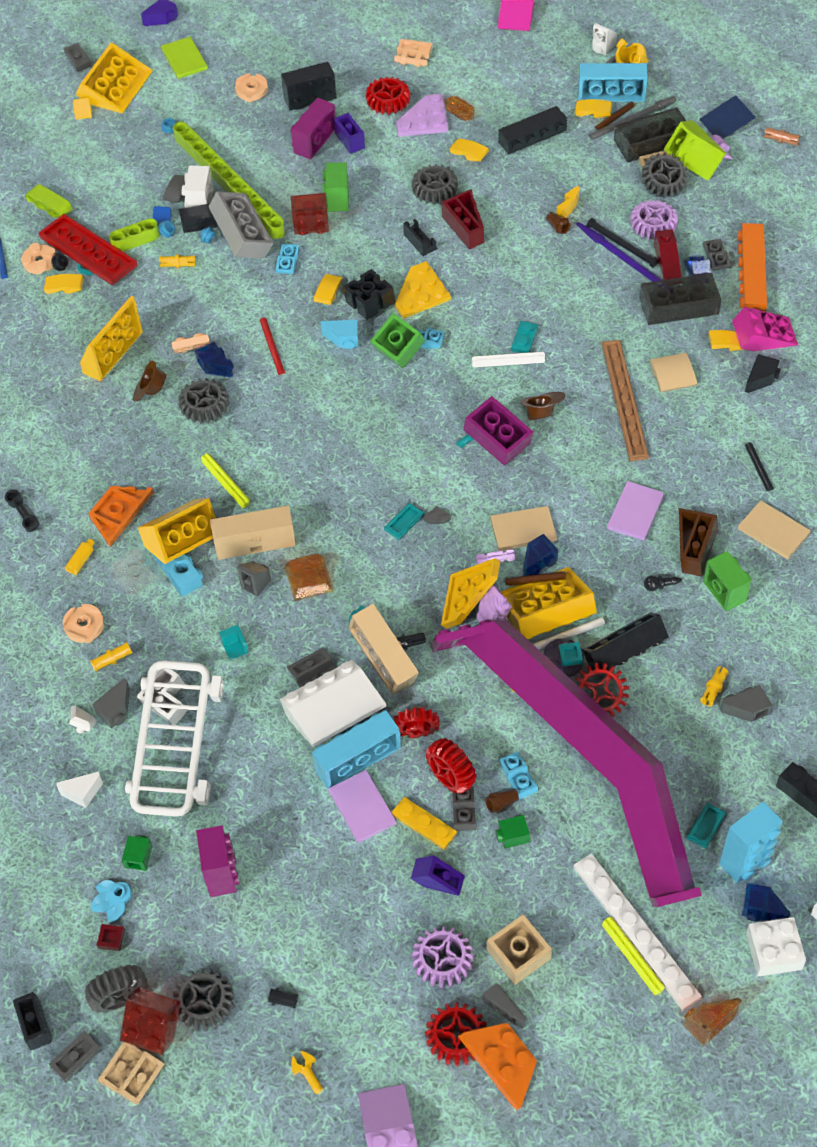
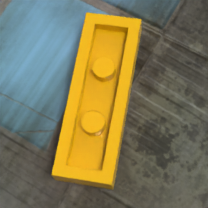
(424, 823)

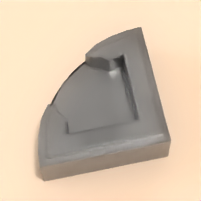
(437, 516)

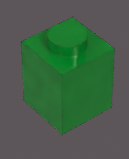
(513, 832)
(137, 852)

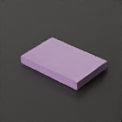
(635, 510)
(362, 806)

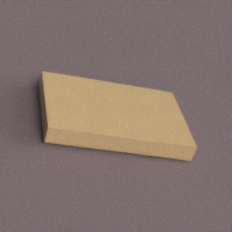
(521, 527)
(774, 529)

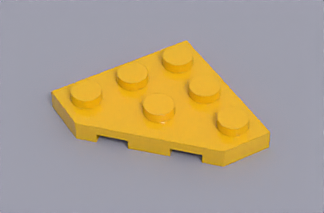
(420, 291)
(467, 589)

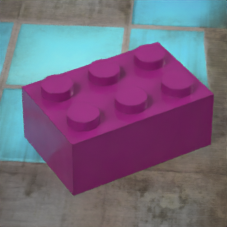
(313, 128)
(498, 430)
(217, 861)

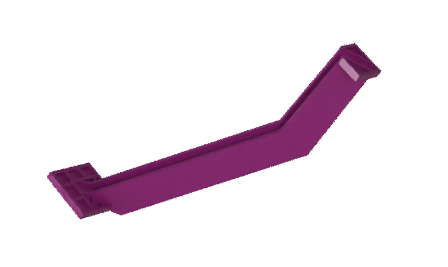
(600, 741)

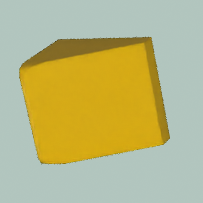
(82, 108)

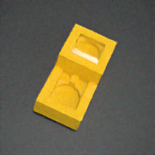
(597, 107)
(472, 150)
(570, 202)
(67, 282)
(328, 289)
(724, 339)

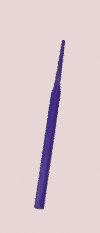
(600, 239)

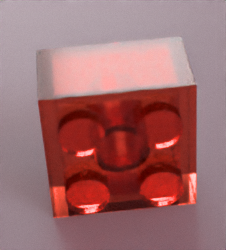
(309, 213)
(150, 1021)

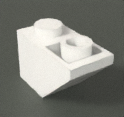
(603, 39)

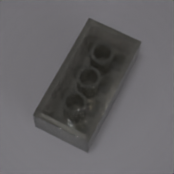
(647, 133)
(680, 298)

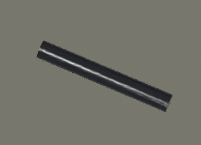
(759, 467)

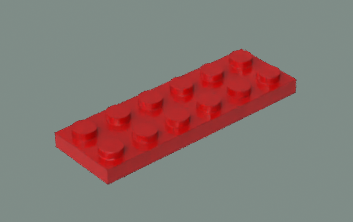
(88, 249)

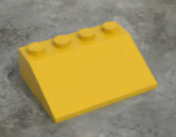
(113, 80)
(112, 341)
(549, 604)

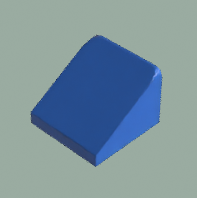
(162, 214)

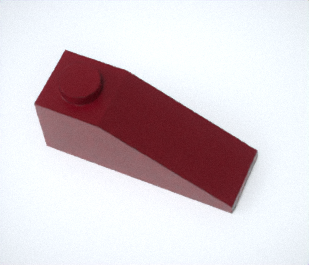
(667, 253)

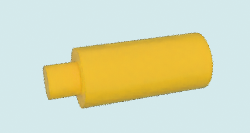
(80, 557)

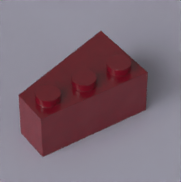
(464, 219)

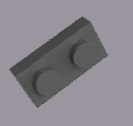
(77, 57)
(74, 1056)

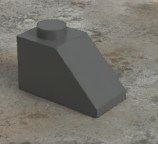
(253, 577)
(114, 704)

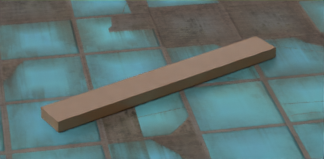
(625, 401)

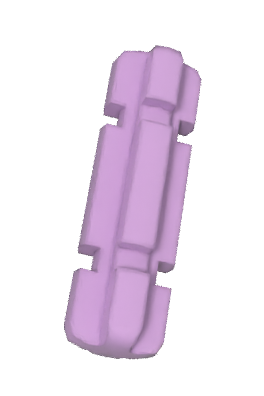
(499, 555)

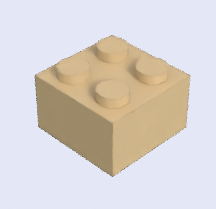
(519, 949)

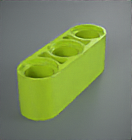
(48, 201)
(135, 234)

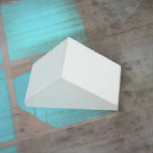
(81, 789)

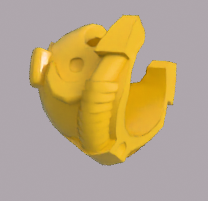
(634, 53)

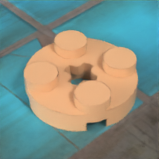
(258, 85)
(35, 251)
(85, 633)

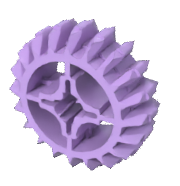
(654, 214)
(425, 948)

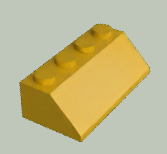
(179, 530)

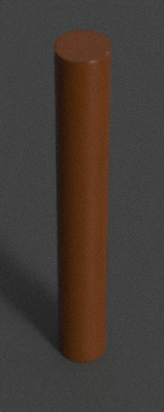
(616, 115)
(535, 578)

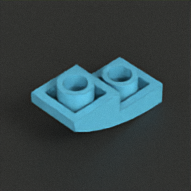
(287, 260)
(432, 337)
(518, 774)

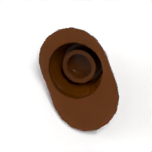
(150, 382)
(542, 405)

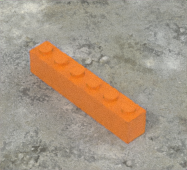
(752, 266)

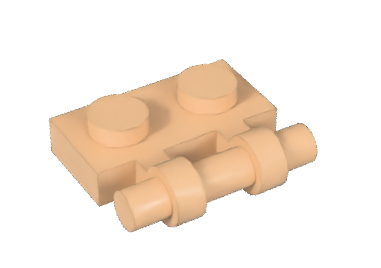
(414, 49)
(183, 345)

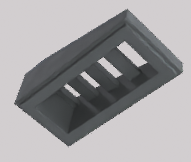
(500, 1002)

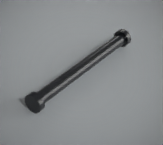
(642, 255)

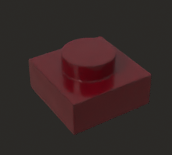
(110, 937)

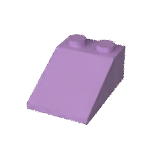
(387, 1117)

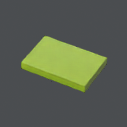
(184, 57)

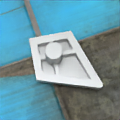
(81, 719)

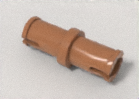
(782, 136)

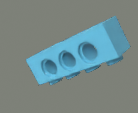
(186, 581)

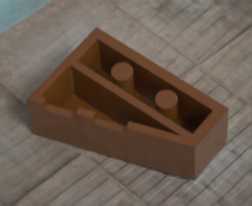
(696, 539)

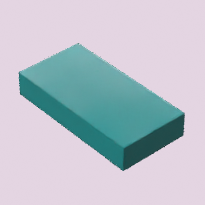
(404, 521)
(706, 825)

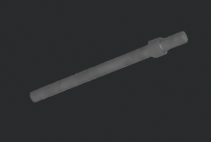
(659, 105)

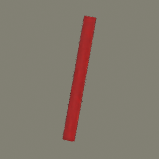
(272, 347)

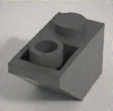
(747, 705)

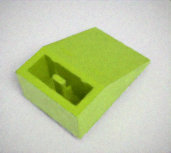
(695, 148)

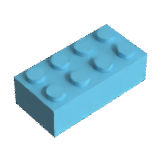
(613, 81)
(356, 749)
(750, 843)

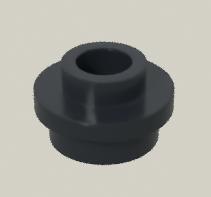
(59, 262)

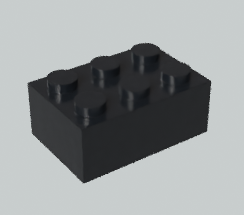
(307, 84)

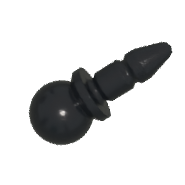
(652, 582)

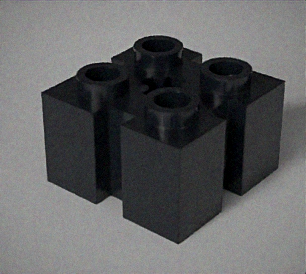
(369, 294)

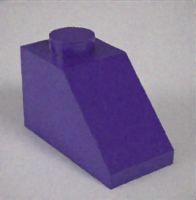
(159, 13)
(437, 875)

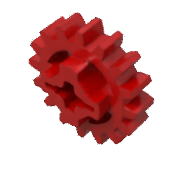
(417, 722)

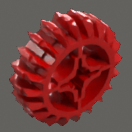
(387, 95)
(608, 675)
(450, 765)
(447, 1033)

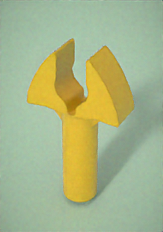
(307, 1071)

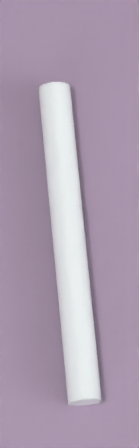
(571, 632)

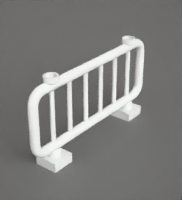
(199, 792)

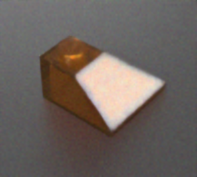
(711, 1018)

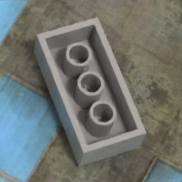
(240, 225)

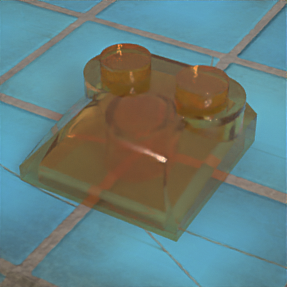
(308, 576)

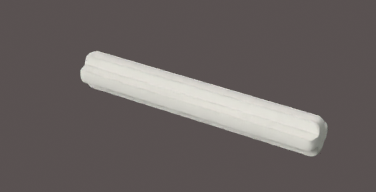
(508, 359)

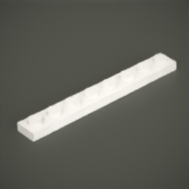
(637, 931)

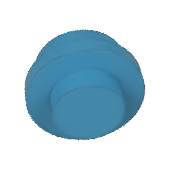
(167, 125)
(166, 228)
(207, 235)

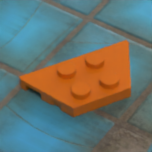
(117, 510)
(503, 1059)

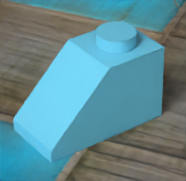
(341, 332)

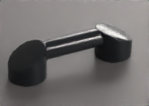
(15, 500)

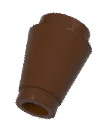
(559, 223)
(501, 800)

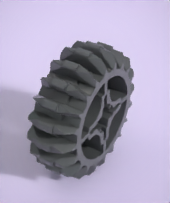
(667, 170)
(435, 188)
(205, 404)
(217, 984)
(114, 987)

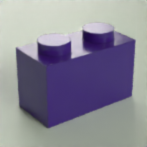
(349, 133)

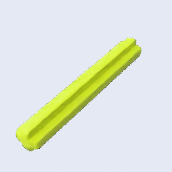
(225, 480)
(633, 956)

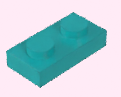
(524, 337)

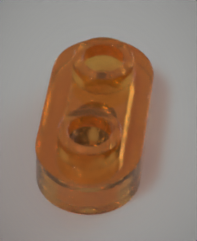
(462, 110)

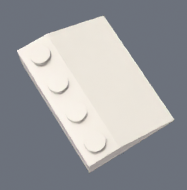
(332, 703)

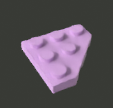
(424, 118)

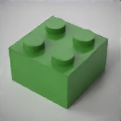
(336, 186)
(397, 340)
(727, 580)

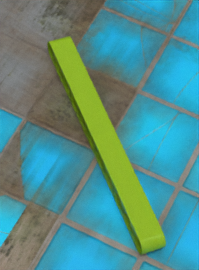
(226, 176)

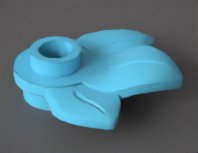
(108, 900)

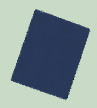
(727, 117)

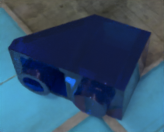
(697, 265)
(213, 361)
(538, 555)
(763, 904)

